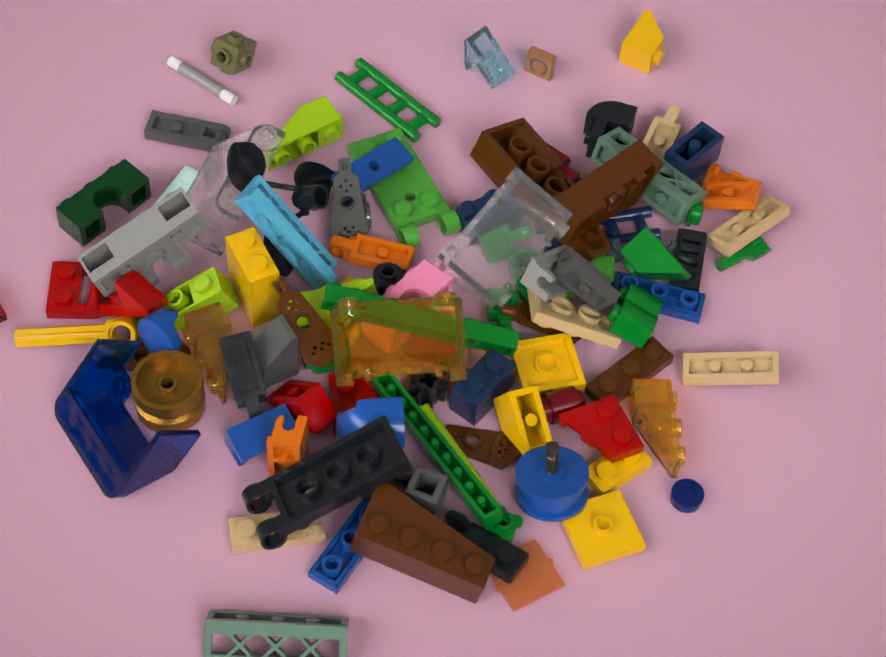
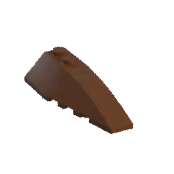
(520, 146)

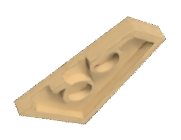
(572, 320)

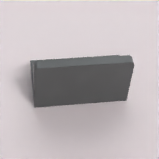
(585, 280)

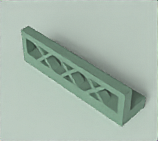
(663, 192)
(273, 625)

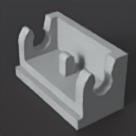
(540, 276)

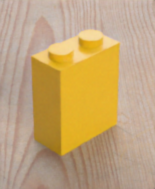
(252, 275)

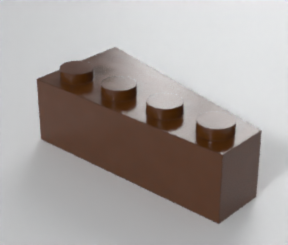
(609, 189)
(420, 545)

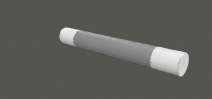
(202, 80)

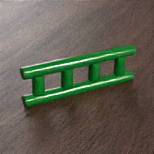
(388, 113)

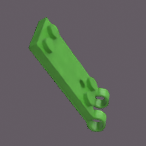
(408, 182)

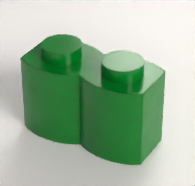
(634, 315)

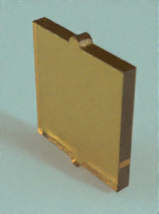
(533, 582)

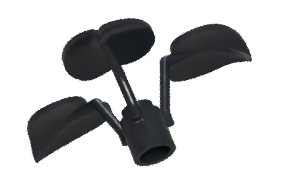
(310, 193)

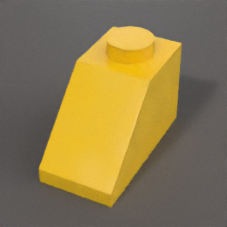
(643, 44)
(523, 418)

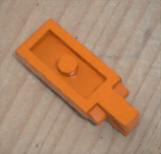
(372, 251)

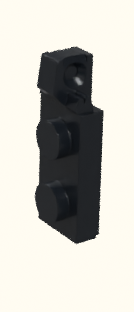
(244, 372)

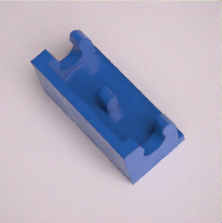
(250, 436)

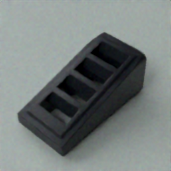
(693, 243)

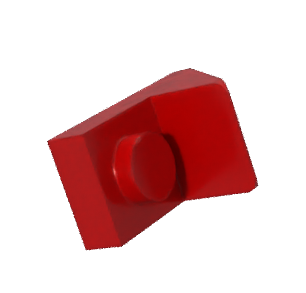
(133, 298)

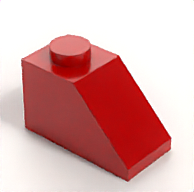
(306, 400)

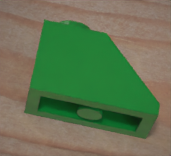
(652, 259)

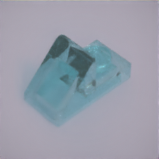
(485, 53)

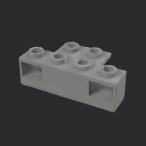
(144, 240)

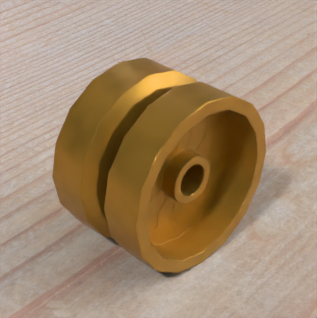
(168, 391)

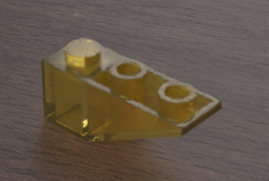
(202, 331)
(654, 418)

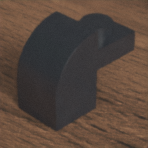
(605, 118)

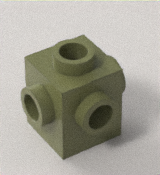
(232, 52)

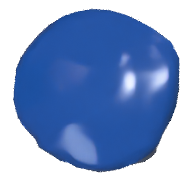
(159, 331)

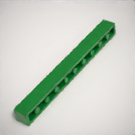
(479, 334)
(442, 454)

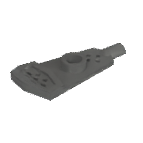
(348, 215)

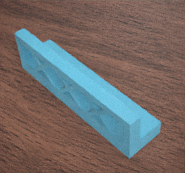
(287, 233)

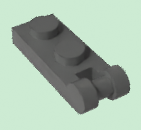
(185, 131)

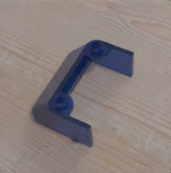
(105, 432)

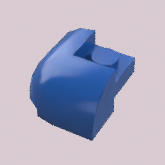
(369, 411)

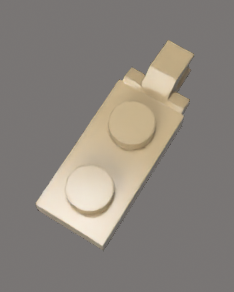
(664, 131)

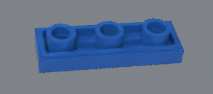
(379, 164)
(676, 300)
(337, 561)

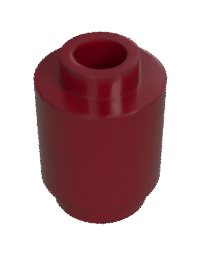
(561, 401)

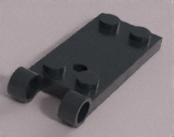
(336, 474)

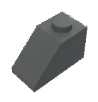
(277, 352)

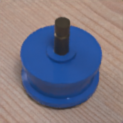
(551, 483)

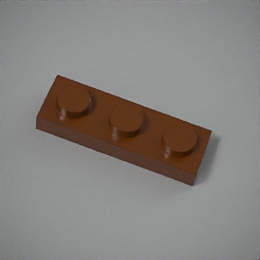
(637, 364)

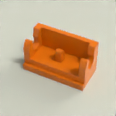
(287, 446)

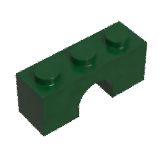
(119, 186)

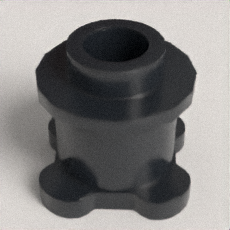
(386, 275)

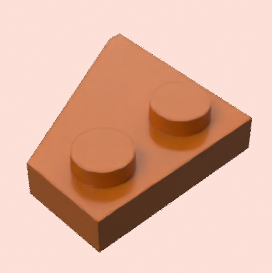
(730, 190)

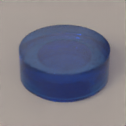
(686, 495)

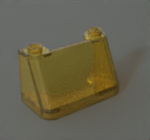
(399, 338)

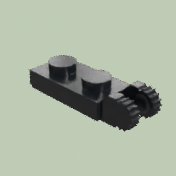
(508, 557)

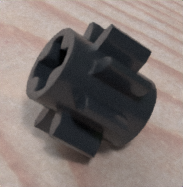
(427, 388)

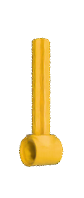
(75, 334)

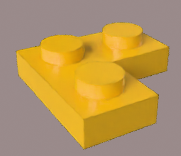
(609, 476)

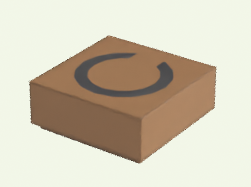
(540, 63)

